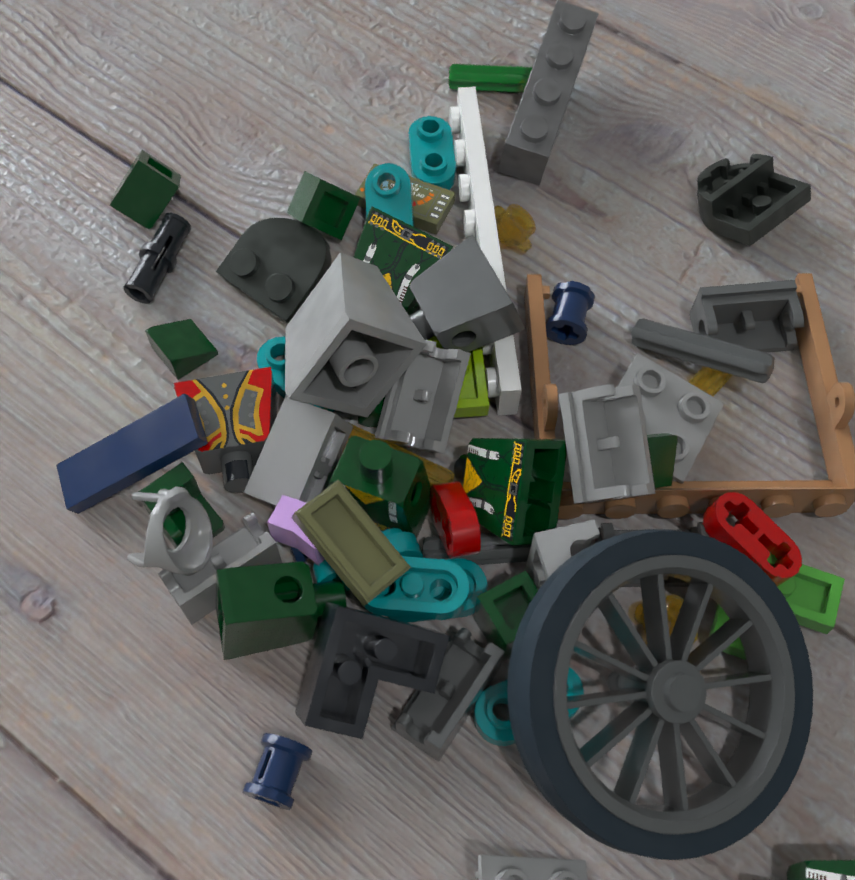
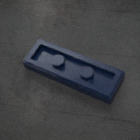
(131, 454)

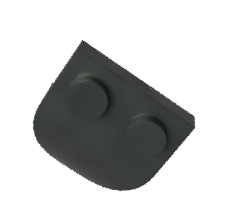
(748, 198)
(277, 264)

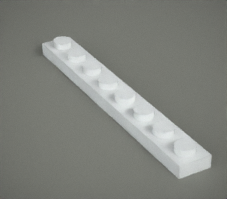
(480, 221)

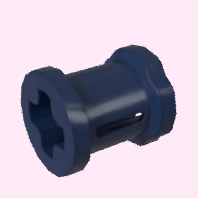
(569, 313)
(277, 771)

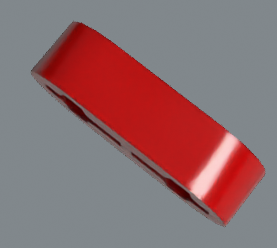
(455, 519)
(753, 535)

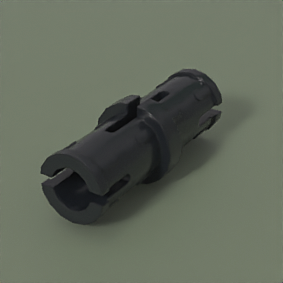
(146, 280)

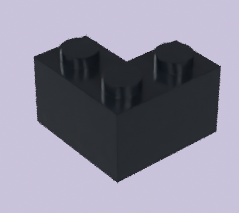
(350, 658)

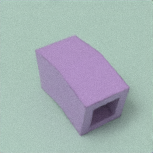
(286, 531)

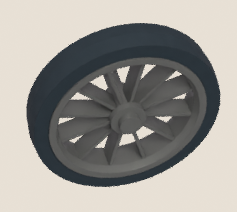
(663, 694)

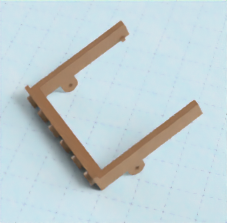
(832, 408)

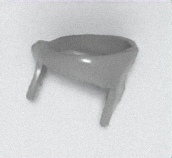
(196, 544)

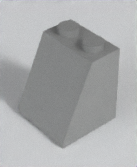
(349, 340)

